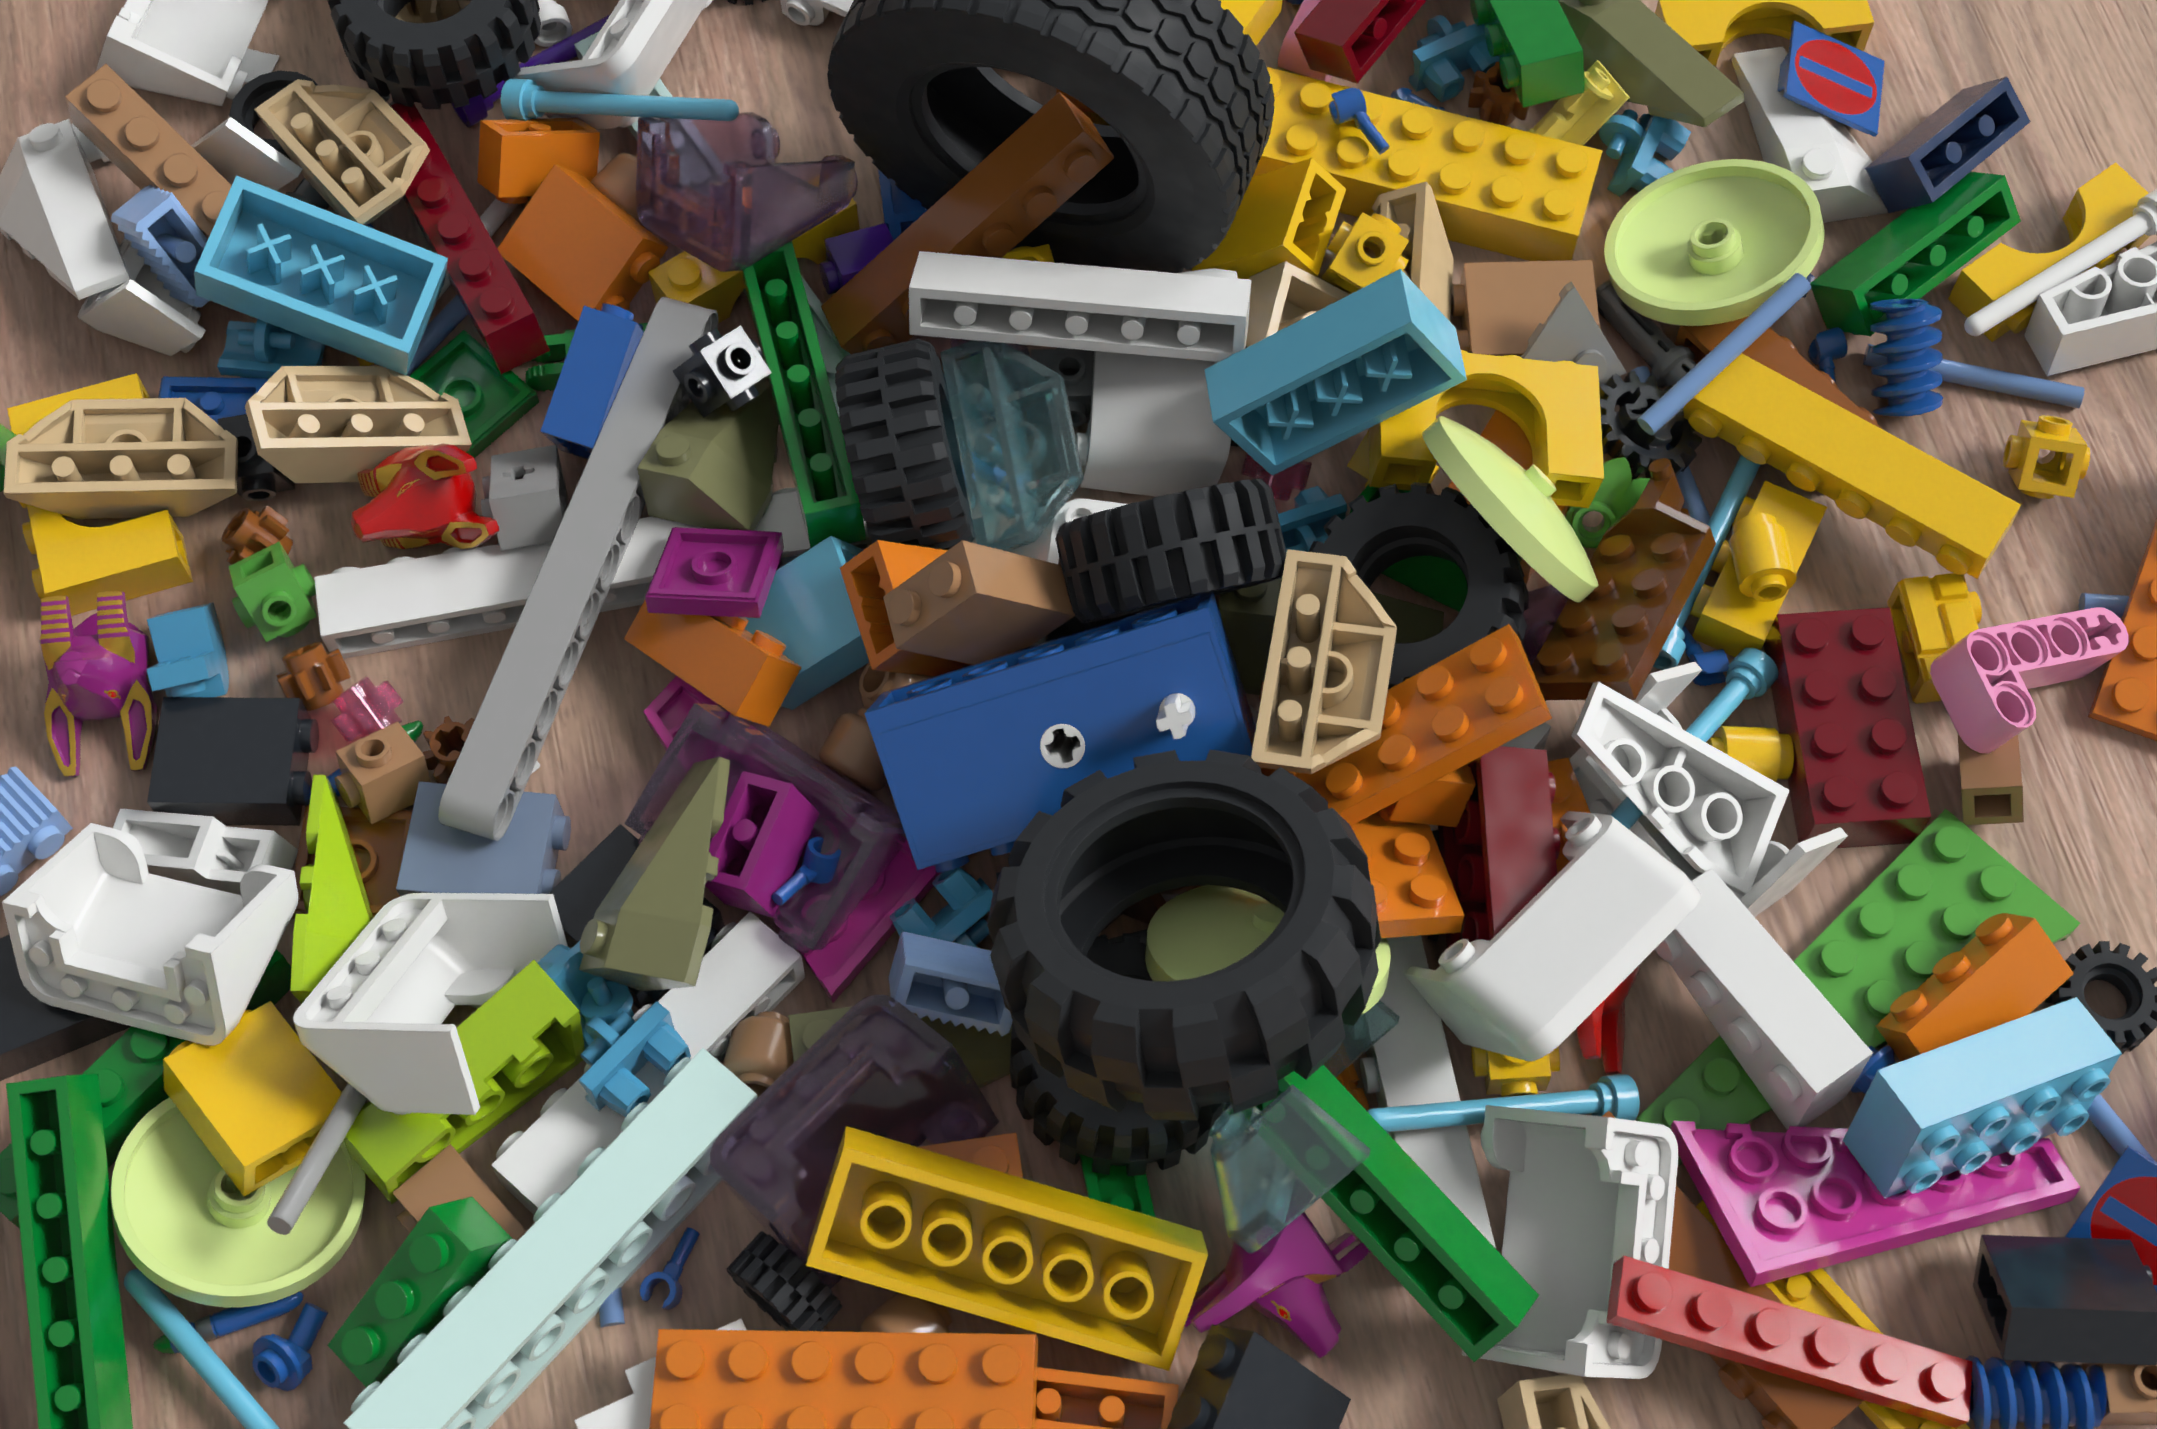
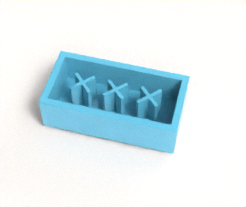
(320, 275)
(1335, 373)
(1981, 1098)

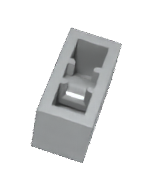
(525, 496)

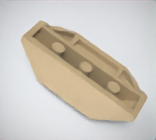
(346, 144)
(1428, 247)
(347, 419)
(122, 459)
(1323, 667)

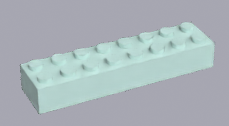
(566, 1263)

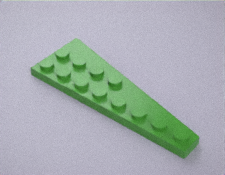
(1875, 953)

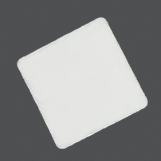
(257, 63)

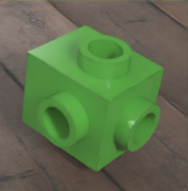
(273, 593)

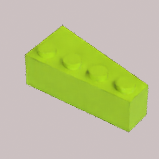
(513, 1052)

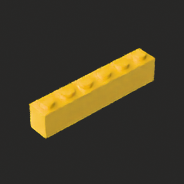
(1854, 464)

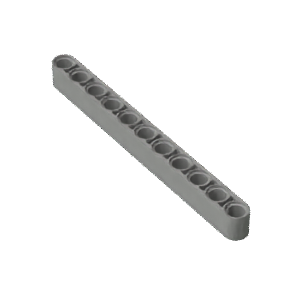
(571, 582)

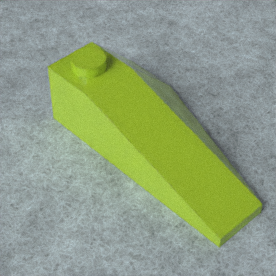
(331, 894)

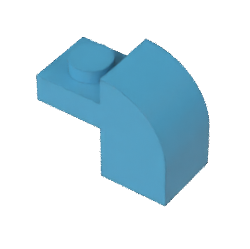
(189, 653)

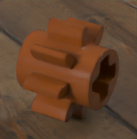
(1495, 101)
(253, 532)
(313, 675)
(445, 747)

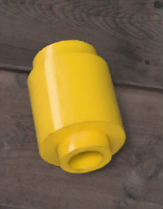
(1762, 557)
(1757, 748)

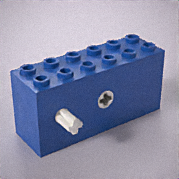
(982, 743)

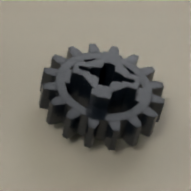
(1625, 437)

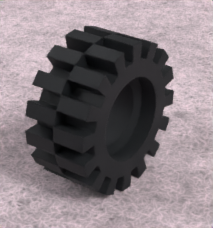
(2126, 976)
(783, 1285)

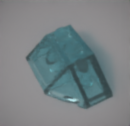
(1011, 441)

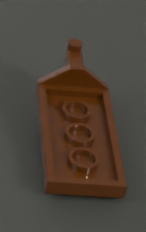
(1643, 579)

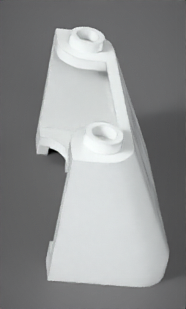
(183, 46)
(1152, 424)
(141, 946)
(1575, 1205)

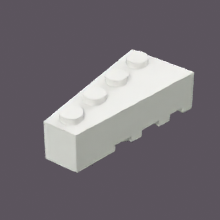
(2097, 314)
(1764, 1006)

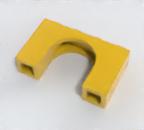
(1548, 400)
(81, 560)

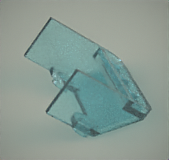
(1291, 1152)

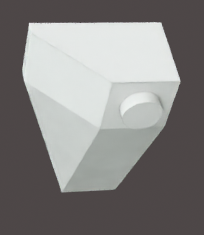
(1806, 141)
(58, 211)
(1690, 791)

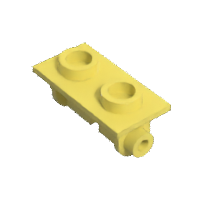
(1583, 114)

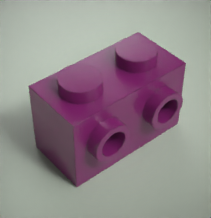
(760, 842)

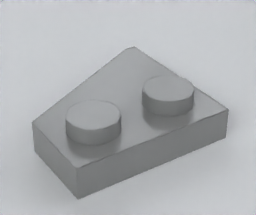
(1573, 336)

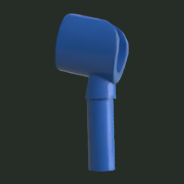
(1351, 105)
(1828, 347)
(1711, 662)
(814, 868)
(671, 1271)

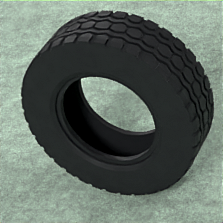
(1166, 75)

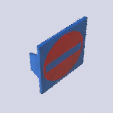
(1832, 79)
(2125, 1208)

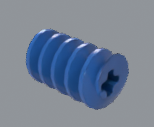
(1908, 357)
(2036, 1394)

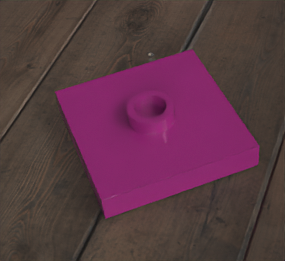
(715, 572)

